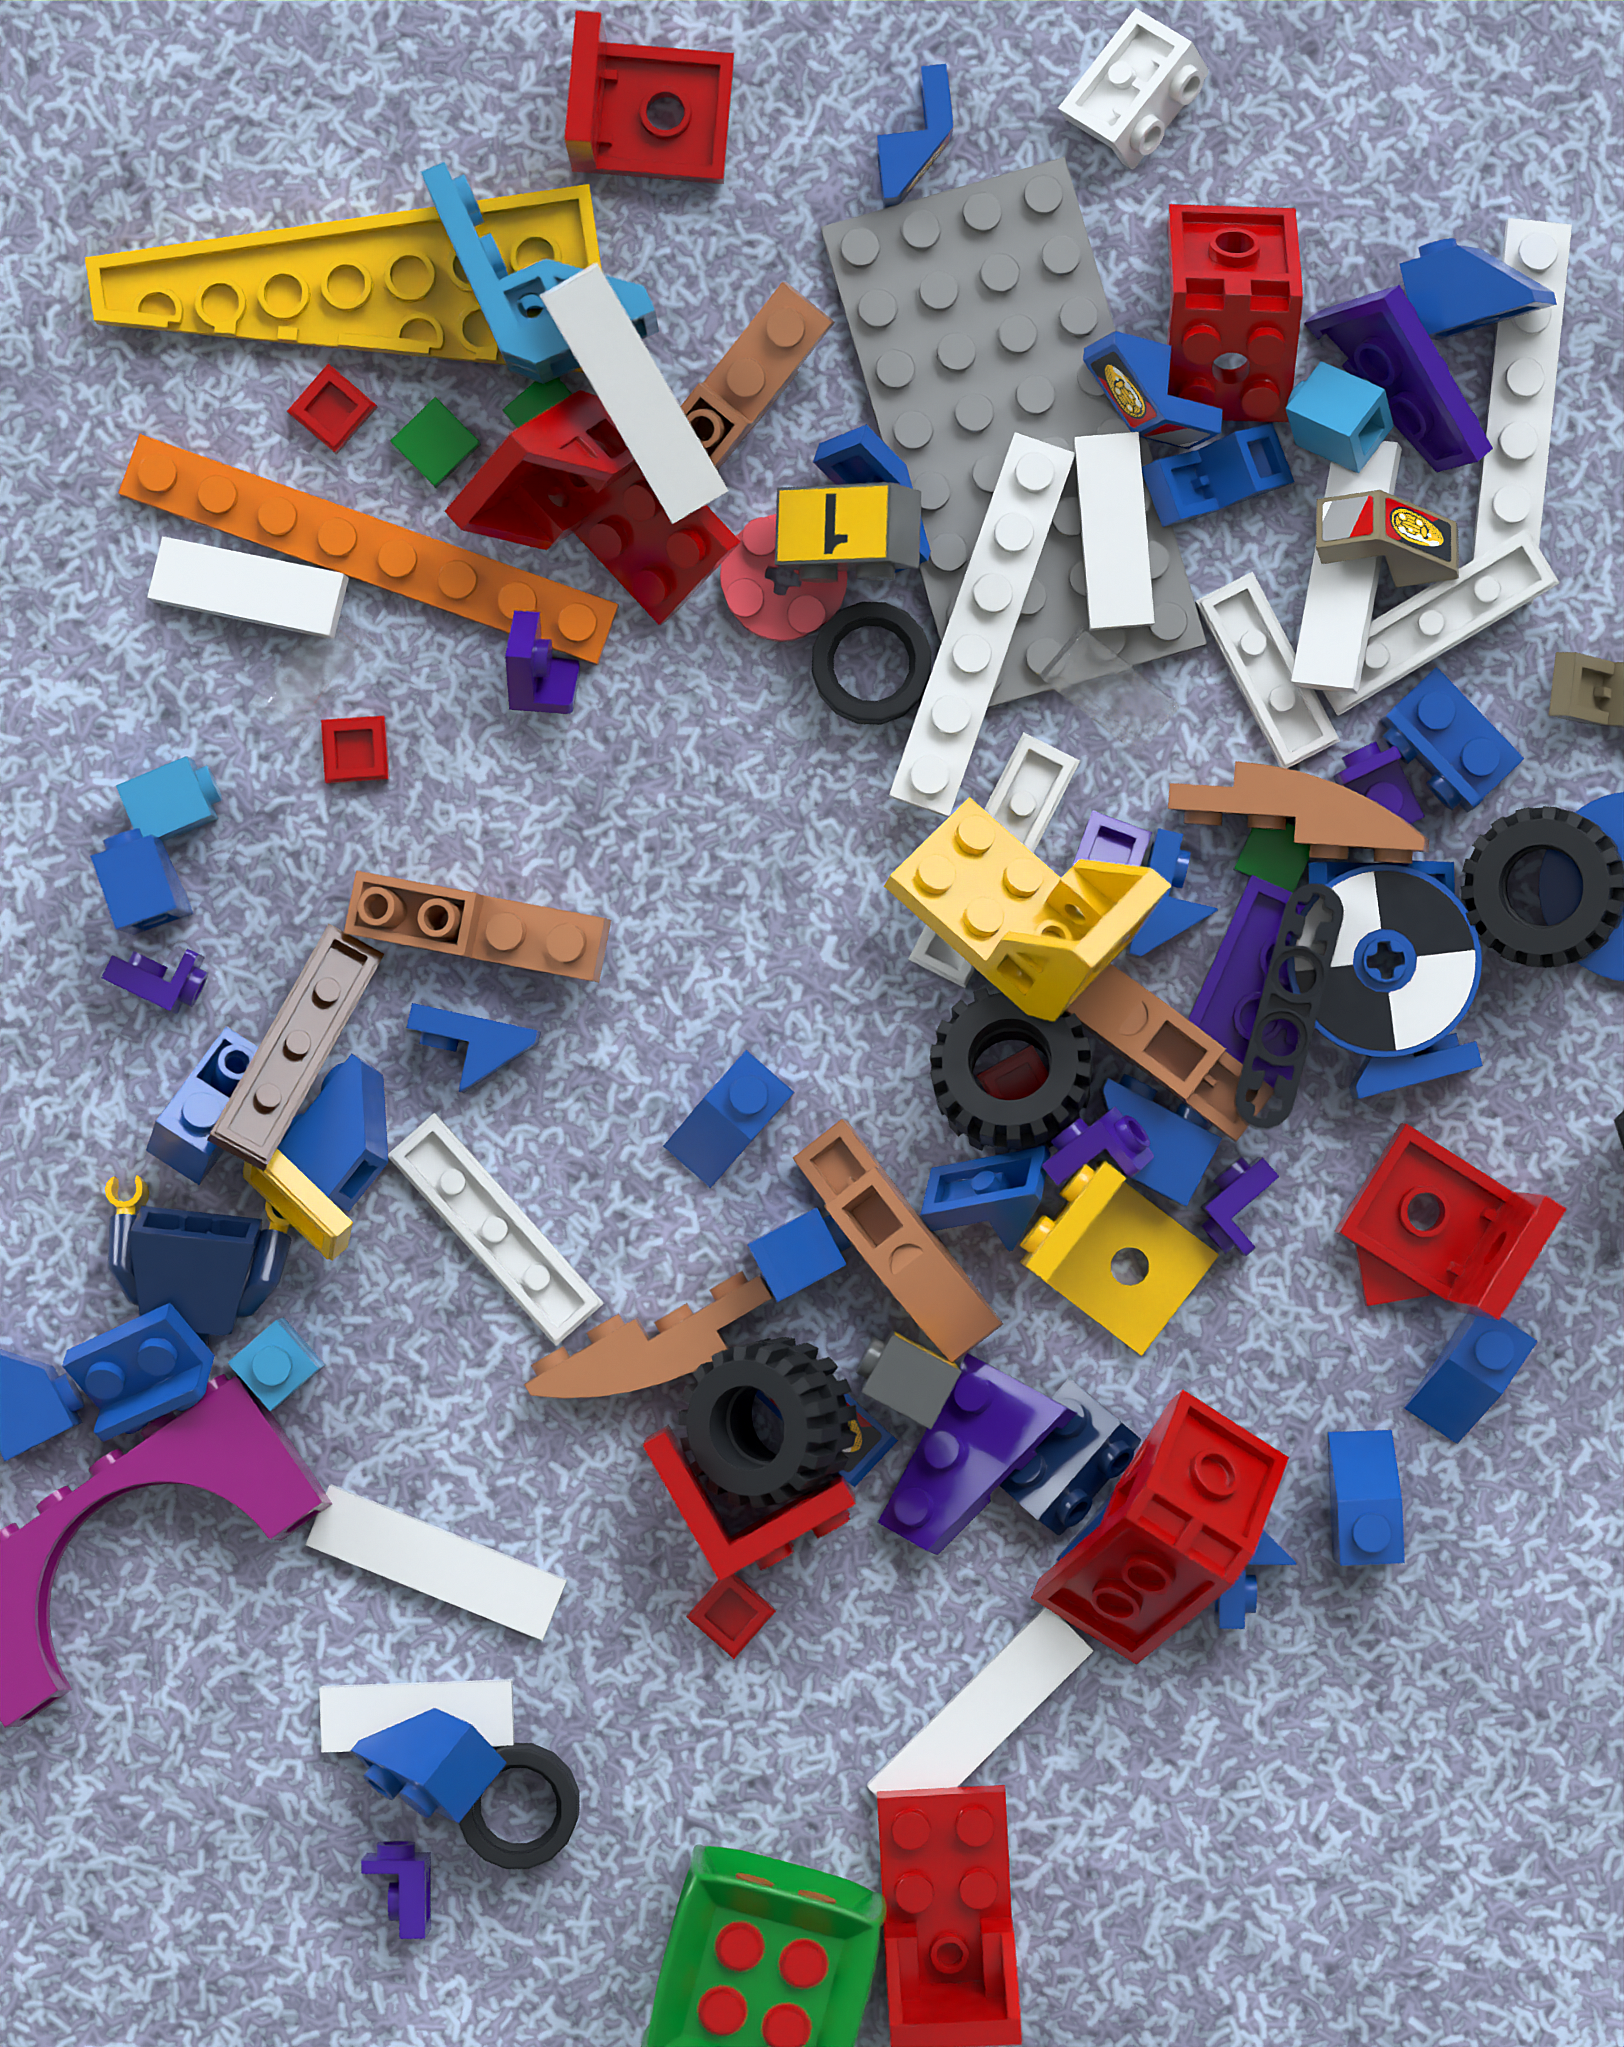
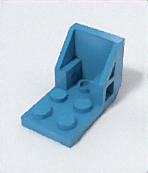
(527, 344)

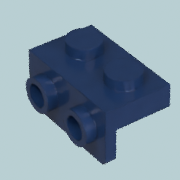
(1073, 1462)

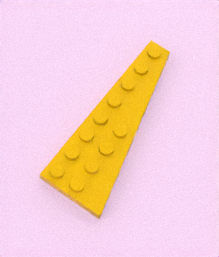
(346, 282)

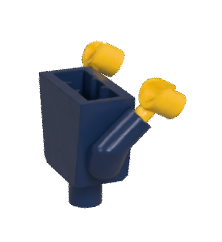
(197, 1261)

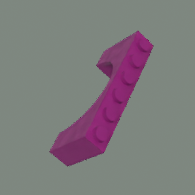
(218, 1444)

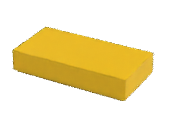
(301, 1204)

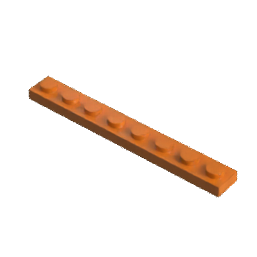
(364, 547)

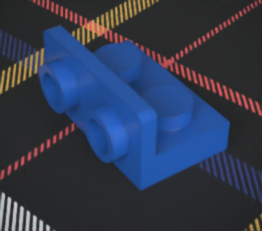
(1450, 742)
(141, 1370)

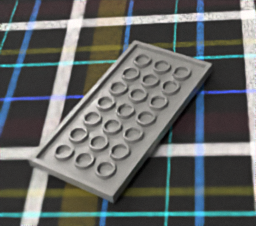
(977, 330)

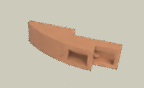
(754, 371)
(1325, 813)
(477, 926)
(1166, 1048)
(897, 1241)
(628, 1360)

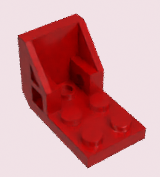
(578, 477)
(1171, 1532)
(948, 1918)

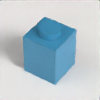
(1339, 416)
(171, 799)
(276, 1363)

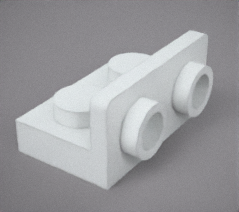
(1136, 88)

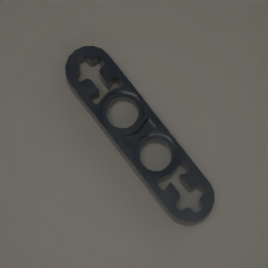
(1295, 1008)

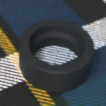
(878, 615)
(546, 1847)

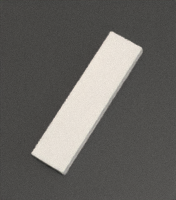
(634, 392)
(1343, 592)
(1449, 614)
(1023, 806)
(495, 1229)
(437, 1562)
(987, 1707)

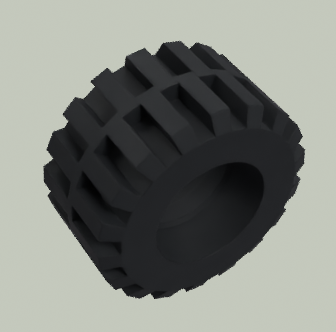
(1489, 874)
(1009, 1122)
(723, 1429)

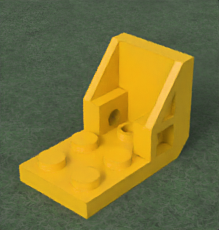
(1016, 917)

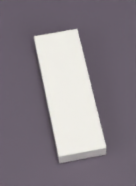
(1113, 531)
(248, 587)
(1263, 670)
(362, 1710)

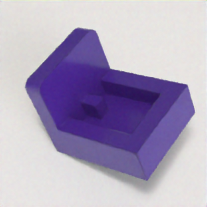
(1079, 1144)
(1238, 1187)

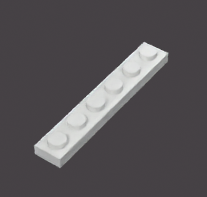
(1522, 391)
(981, 624)

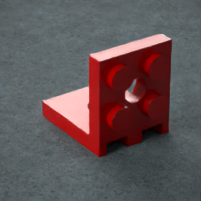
(611, 99)
(1234, 293)
(1482, 1232)
(761, 1542)

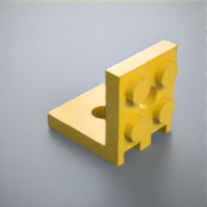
(1085, 1234)

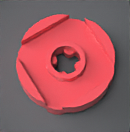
(753, 596)

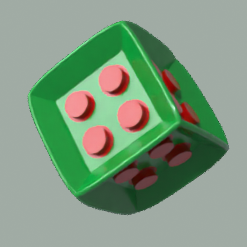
(765, 1956)

